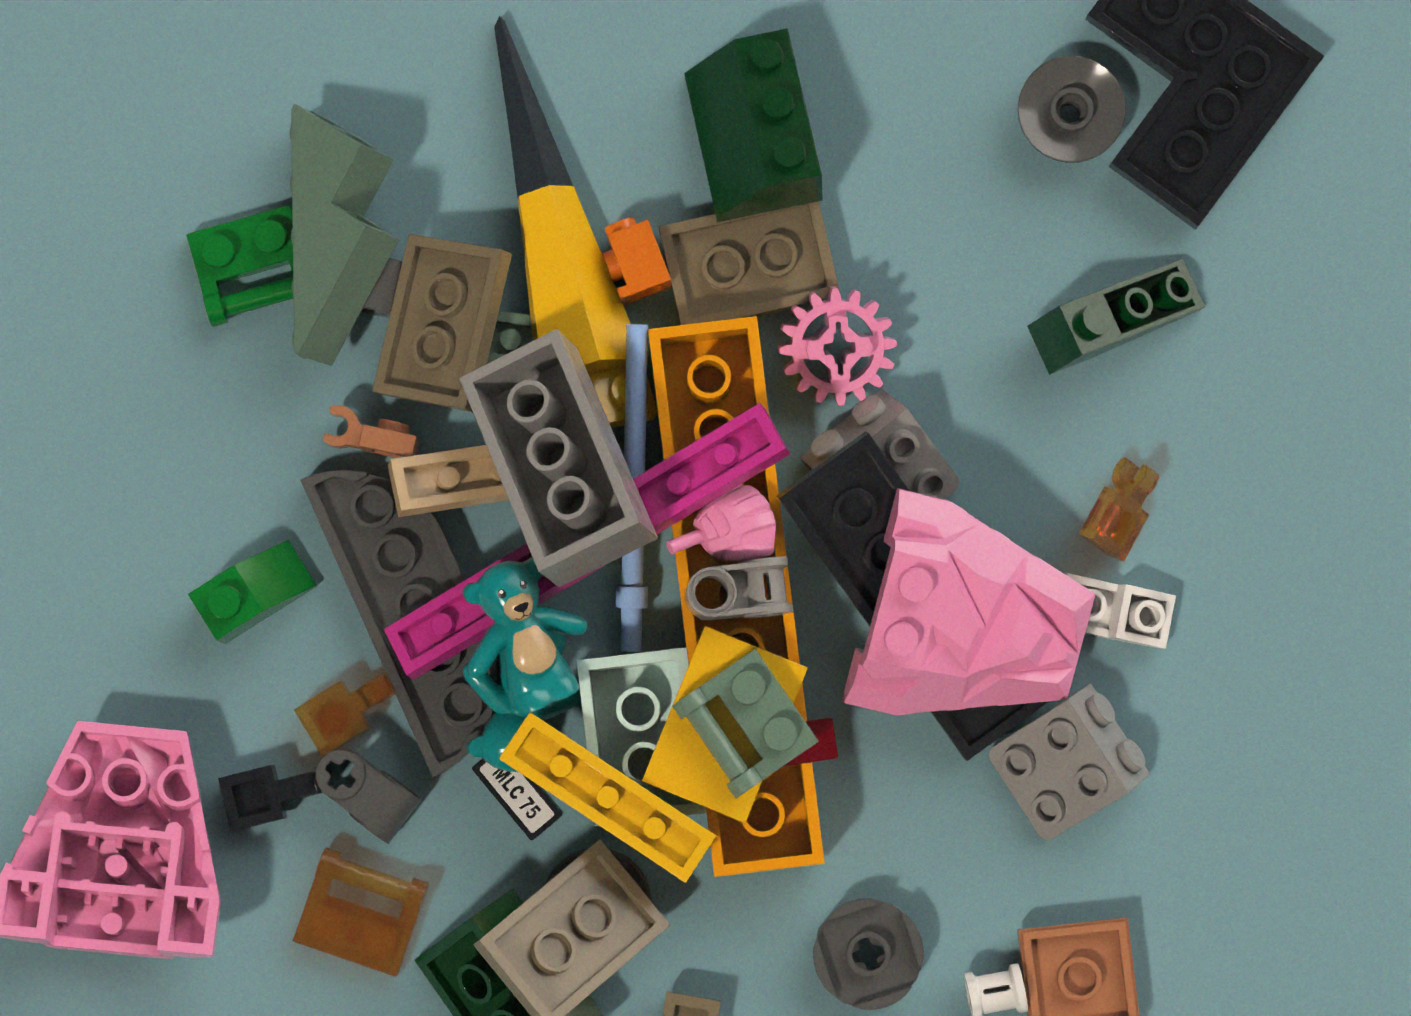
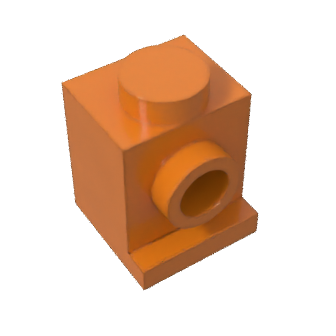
(635, 260)

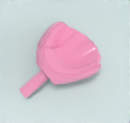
(732, 527)

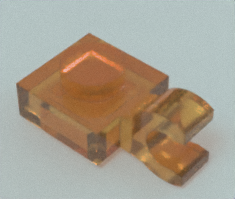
(1118, 512)
(338, 715)

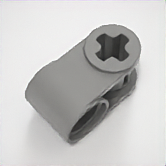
(744, 590)

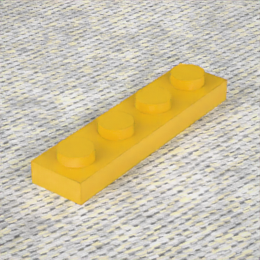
(607, 797)

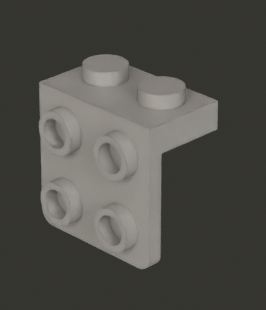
(898, 438)
(1069, 763)

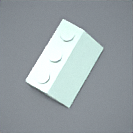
(626, 710)

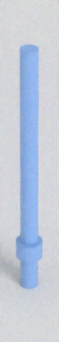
(632, 593)

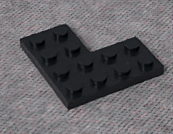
(1227, 89)

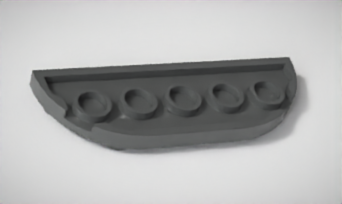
(390, 572)

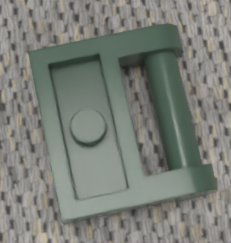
(760, 711)

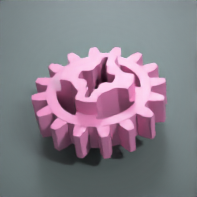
(861, 345)

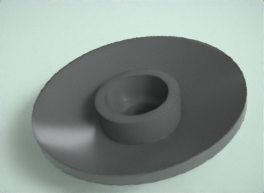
(1075, 83)

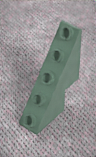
(334, 245)

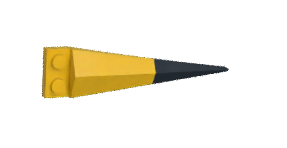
(562, 259)

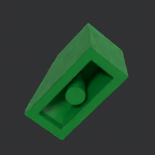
(252, 591)

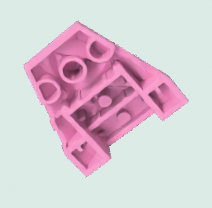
(965, 618)
(116, 851)

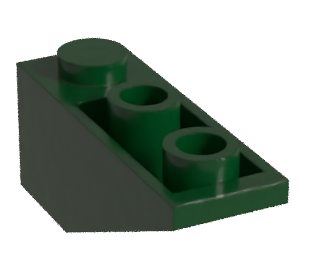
(1114, 316)

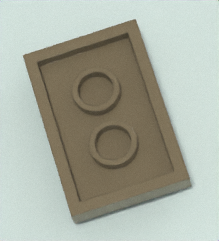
(748, 263)
(441, 320)
(572, 934)

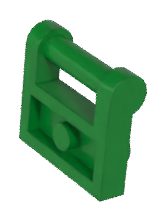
(239, 251)

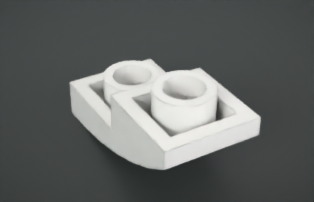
(1128, 612)

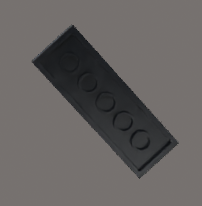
(844, 517)

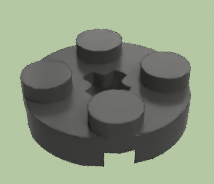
(895, 968)

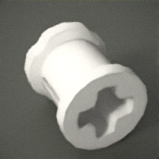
(983, 1003)

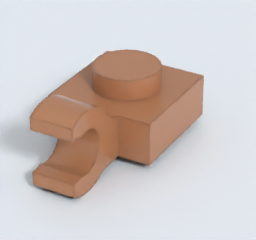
(386, 439)

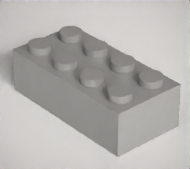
(558, 458)

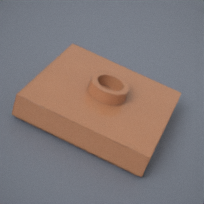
(1079, 969)

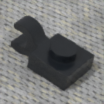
(259, 796)

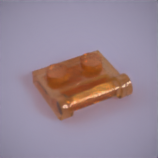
(356, 930)

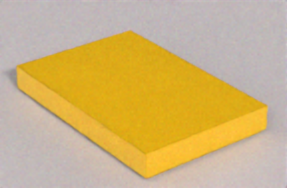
(682, 760)

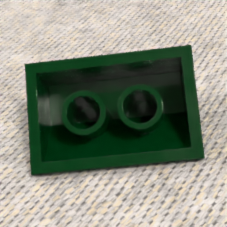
(754, 127)
(467, 980)

